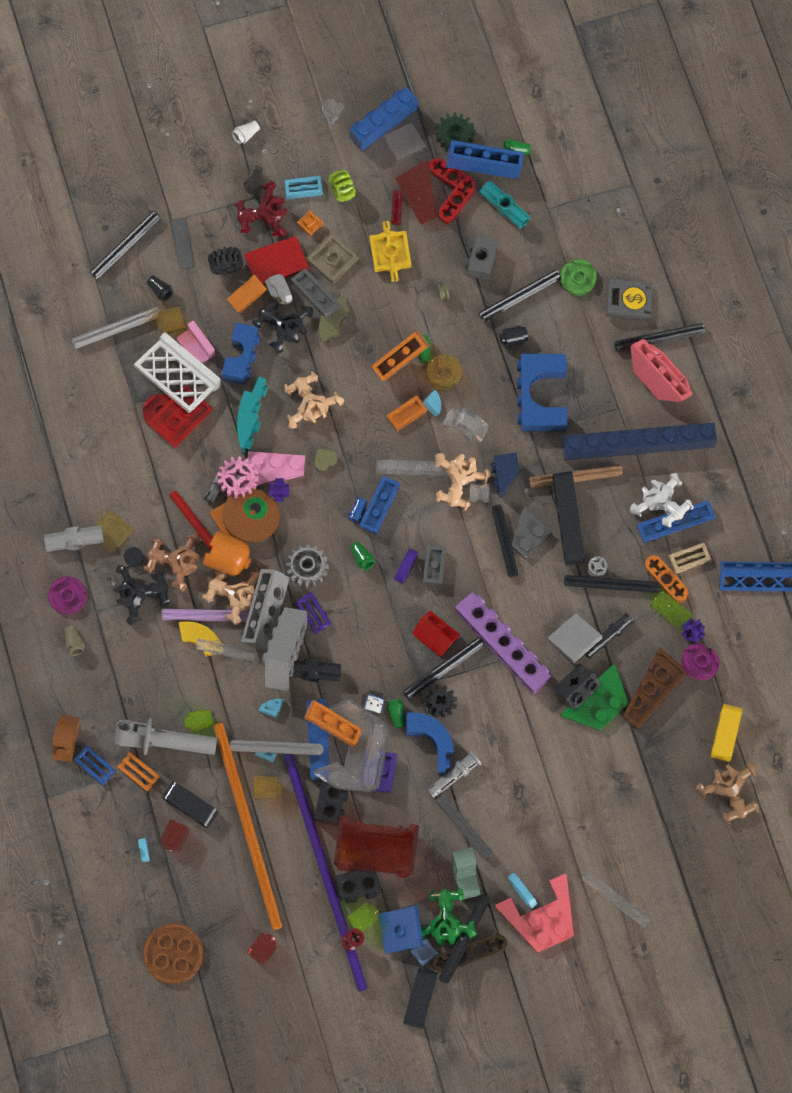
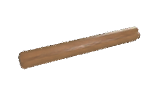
(580, 475)

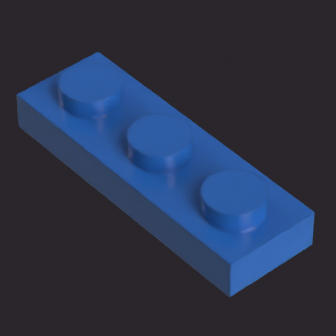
(379, 505)

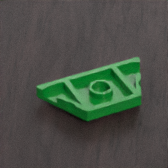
(602, 704)

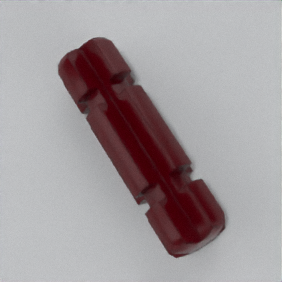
(396, 207)

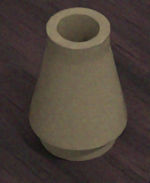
(74, 643)

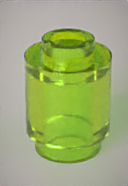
(198, 719)

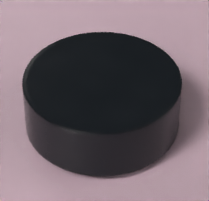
(133, 557)

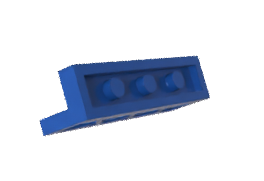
(755, 570)

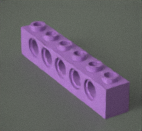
(532, 682)

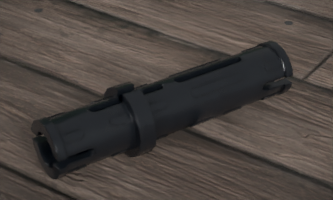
(614, 630)

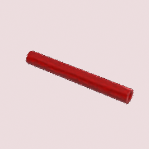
(192, 518)

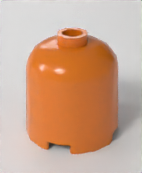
(228, 554)

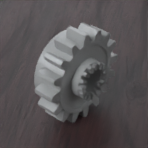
(304, 556)

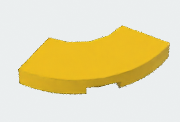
(192, 631)

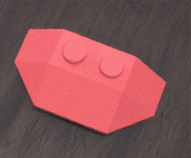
(659, 373)

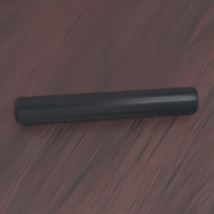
(504, 540)

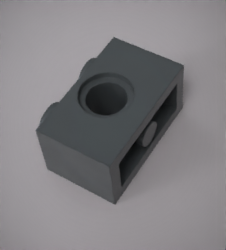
(482, 268)

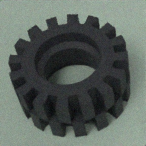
(225, 260)

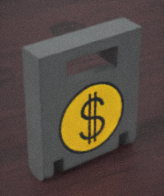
(633, 299)

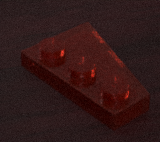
(417, 188)

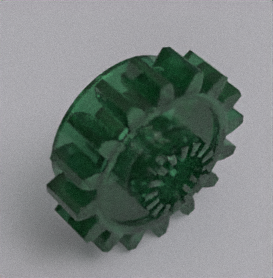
(454, 124)

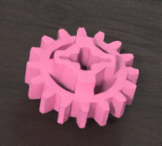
(230, 475)

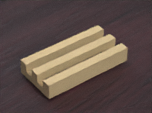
(691, 565)

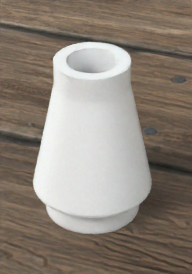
(243, 133)

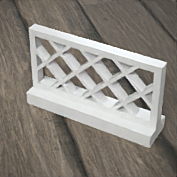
(190, 364)

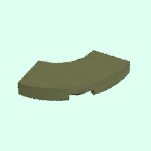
(329, 326)

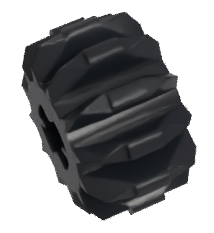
(440, 708)

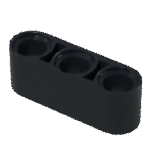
(190, 804)
(420, 998)

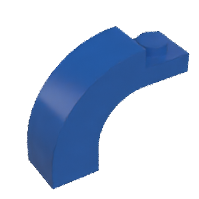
(430, 728)

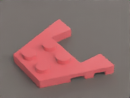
(546, 924)

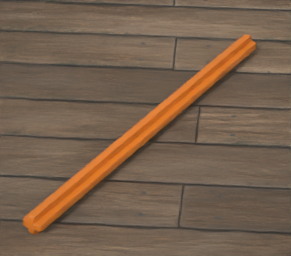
(247, 825)

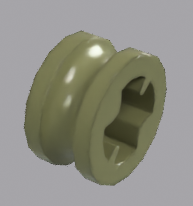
(443, 291)

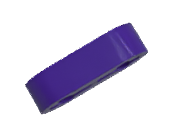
(406, 566)

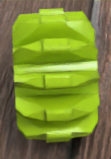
(342, 185)

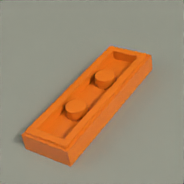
(333, 723)

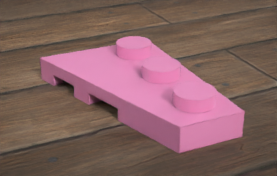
(276, 466)

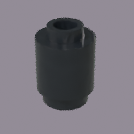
(513, 336)

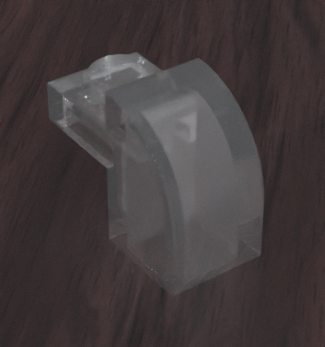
(467, 423)

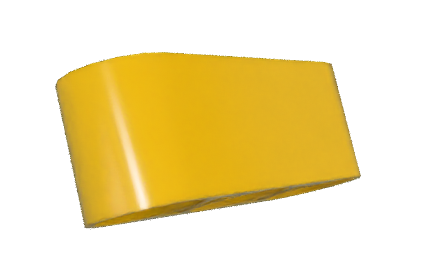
(726, 732)

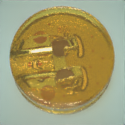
(444, 372)

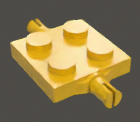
(390, 251)

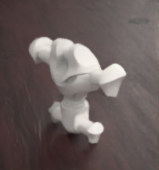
(660, 499)

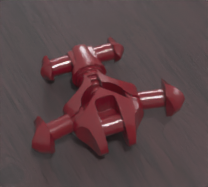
(269, 210)

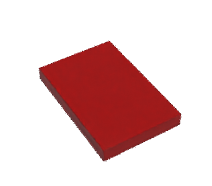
(278, 258)
(175, 423)

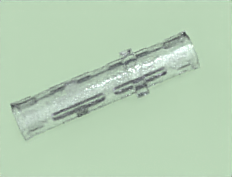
(225, 650)

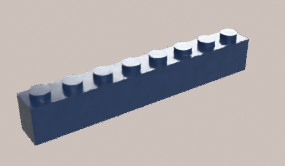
(639, 441)

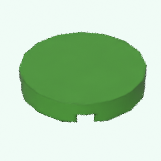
(578, 277)

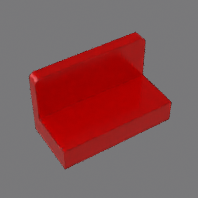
(435, 633)

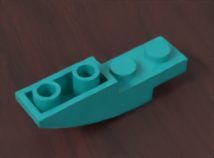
(247, 420)

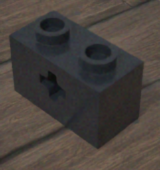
(577, 686)

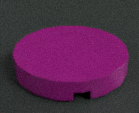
(67, 595)
(700, 661)

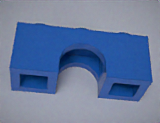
(237, 369)

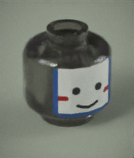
(373, 702)

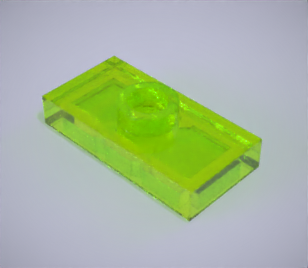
(670, 609)

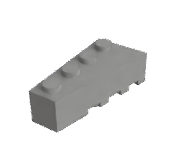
(284, 648)

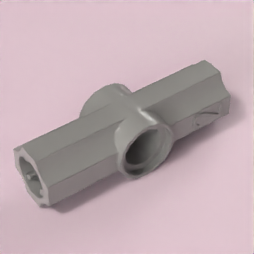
(73, 538)

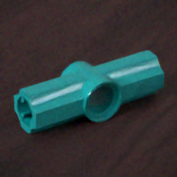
(512, 212)

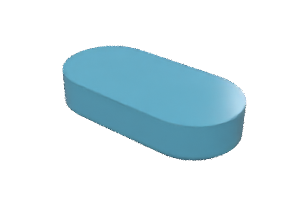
(522, 891)

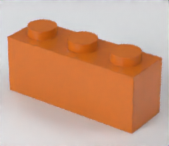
(400, 356)

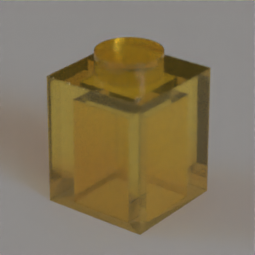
(170, 320)
(266, 788)

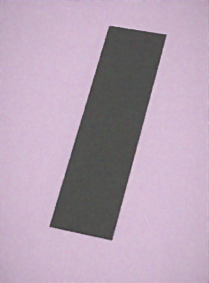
(182, 243)

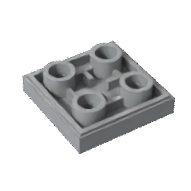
(575, 638)

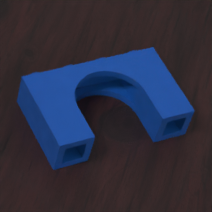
(533, 416)

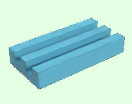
(291, 191)

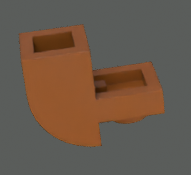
(65, 737)

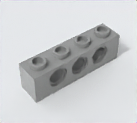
(265, 608)

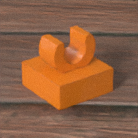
(310, 223)

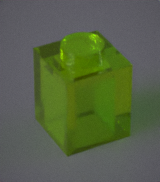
(364, 917)

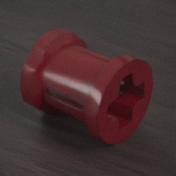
(352, 945)

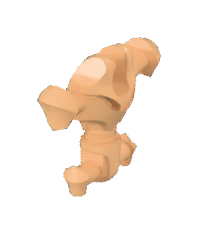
(312, 405)
(461, 473)
(239, 594)

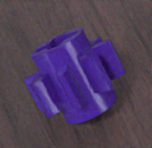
(279, 490)
(693, 630)

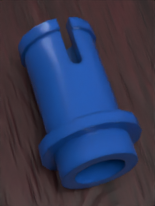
(357, 510)

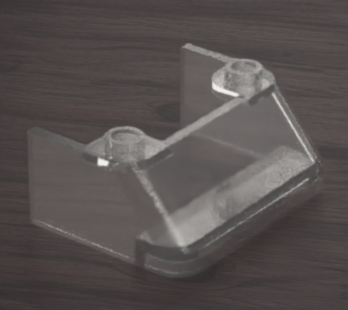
(364, 760)

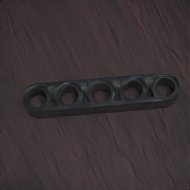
(568, 518)

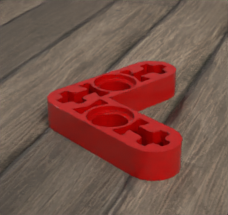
(457, 185)

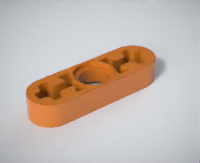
(653, 571)

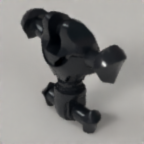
(286, 325)
(133, 593)

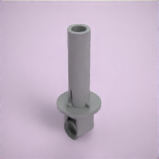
(143, 735)

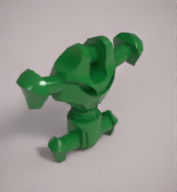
(446, 925)

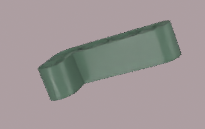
(464, 872)

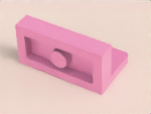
(196, 343)

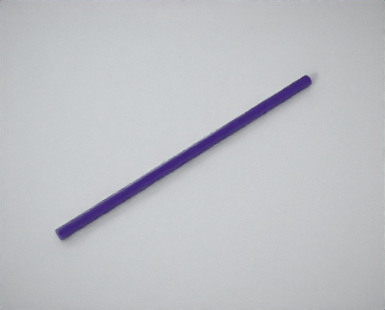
(324, 868)

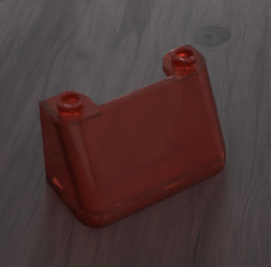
(376, 847)

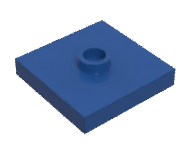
(401, 930)

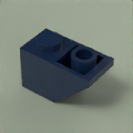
(506, 471)

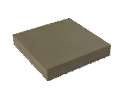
(332, 258)

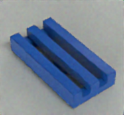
(107, 776)

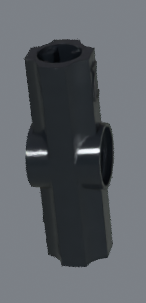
(315, 670)

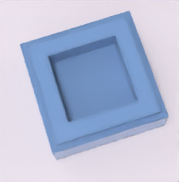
(425, 953)

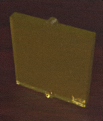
(113, 530)

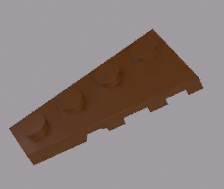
(657, 684)

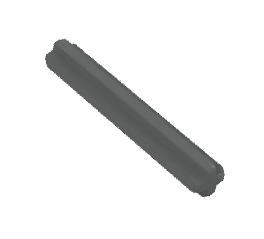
(464, 826)

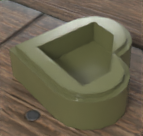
(324, 459)

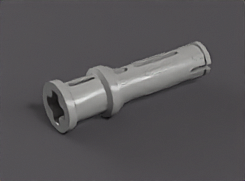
(461, 769)

